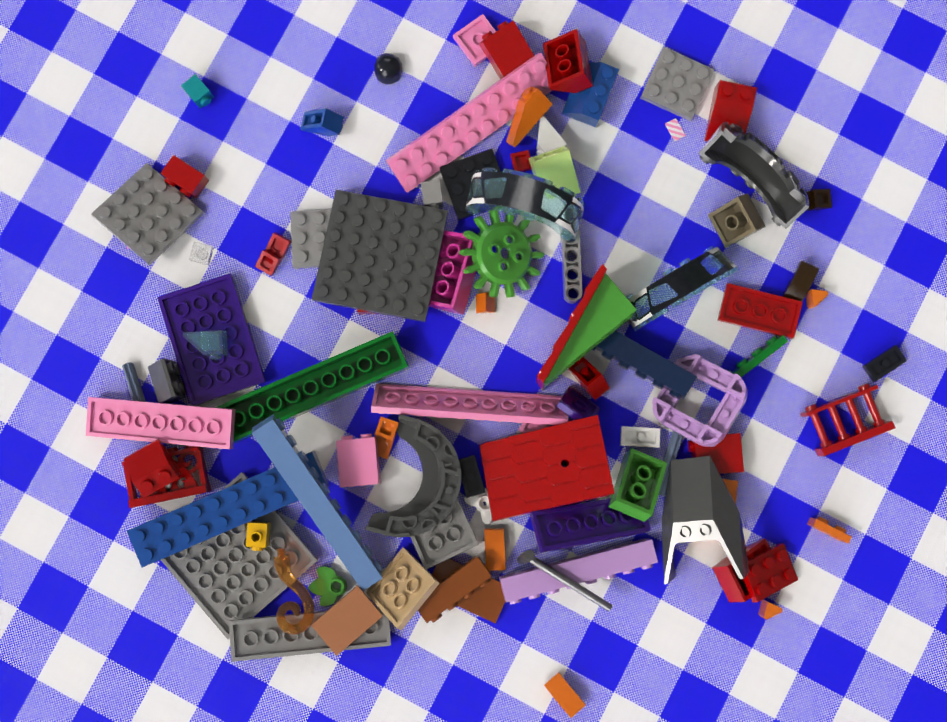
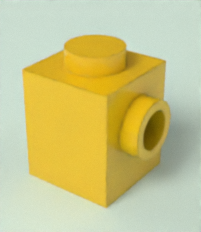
(258, 535)

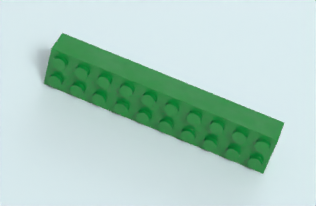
(318, 384)

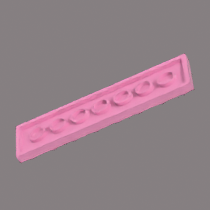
(166, 421)

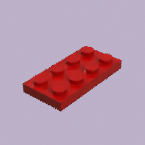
(760, 311)

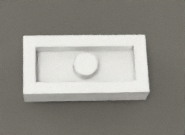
(640, 437)

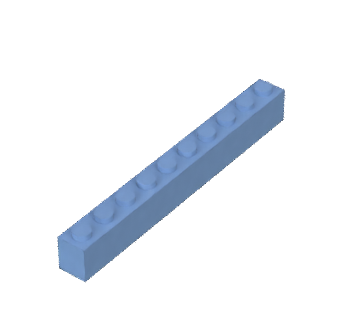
(317, 501)

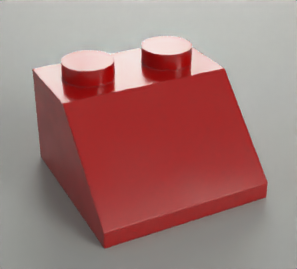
(151, 468)

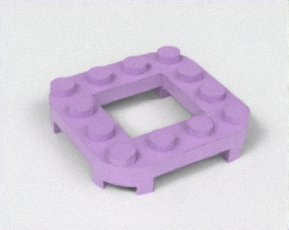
(725, 414)

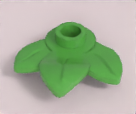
(325, 587)

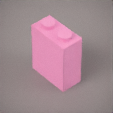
(358, 461)

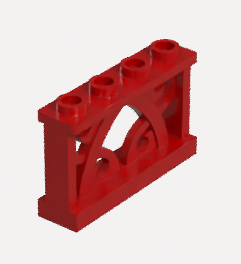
(190, 488)

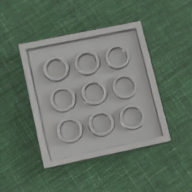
(147, 214)

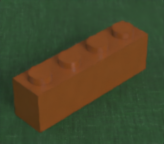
(454, 587)

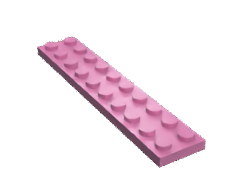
(467, 125)
(467, 404)

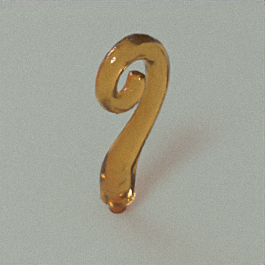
(283, 570)

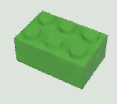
(638, 485)

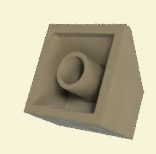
(736, 220)

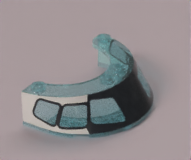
(526, 196)
(680, 285)

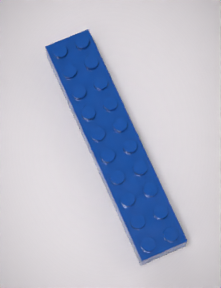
(215, 514)

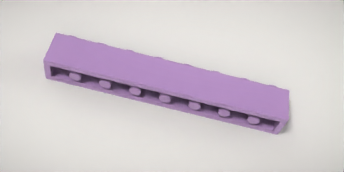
(580, 569)

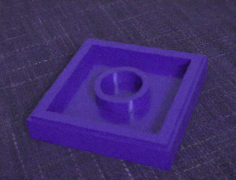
(577, 405)

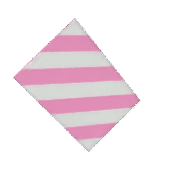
(675, 129)

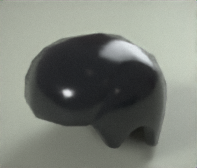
(388, 68)

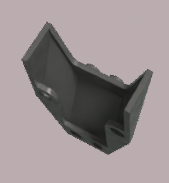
(700, 510)

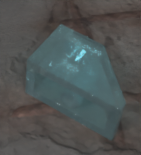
(209, 342)

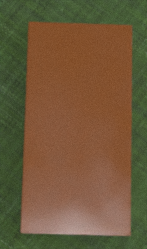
(484, 602)

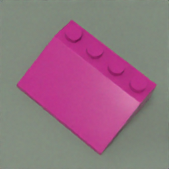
(450, 284)

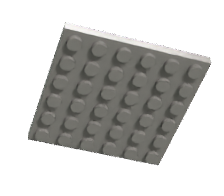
(232, 578)

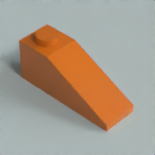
(528, 112)

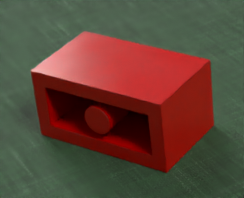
(184, 176)

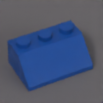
(589, 103)

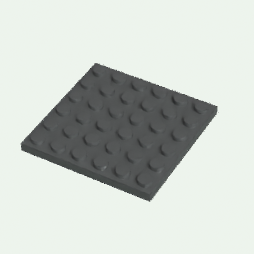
(380, 255)

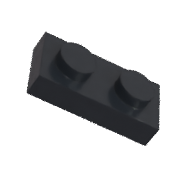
(884, 363)
(471, 476)

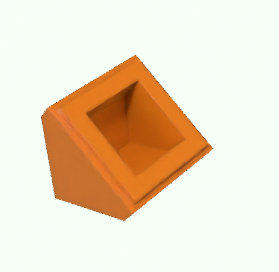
(814, 297)
(484, 303)
(768, 610)

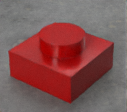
(520, 161)

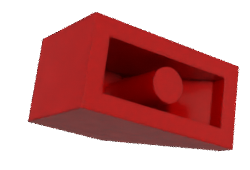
(589, 378)

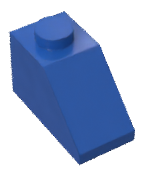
(322, 122)

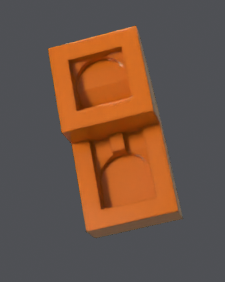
(385, 434)
(494, 549)
(565, 695)

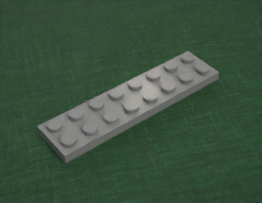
(264, 639)

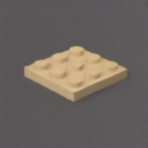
(403, 588)

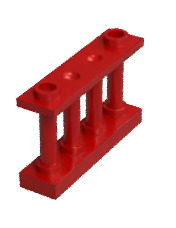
(862, 432)

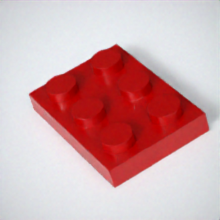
(769, 572)

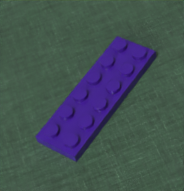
(582, 525)

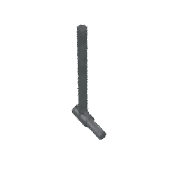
(529, 556)

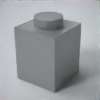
(432, 194)

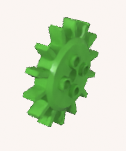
(489, 263)

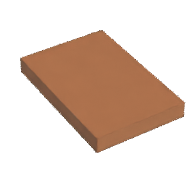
(346, 620)

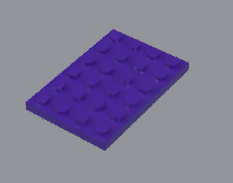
(211, 307)

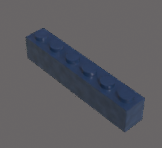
(647, 364)

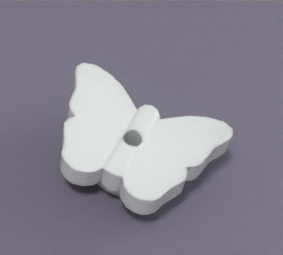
(477, 501)

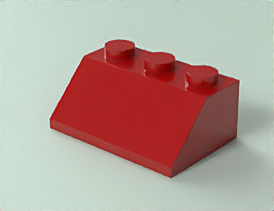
(568, 63)

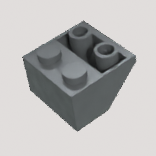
(167, 381)

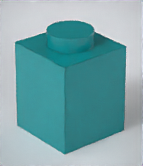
(197, 91)

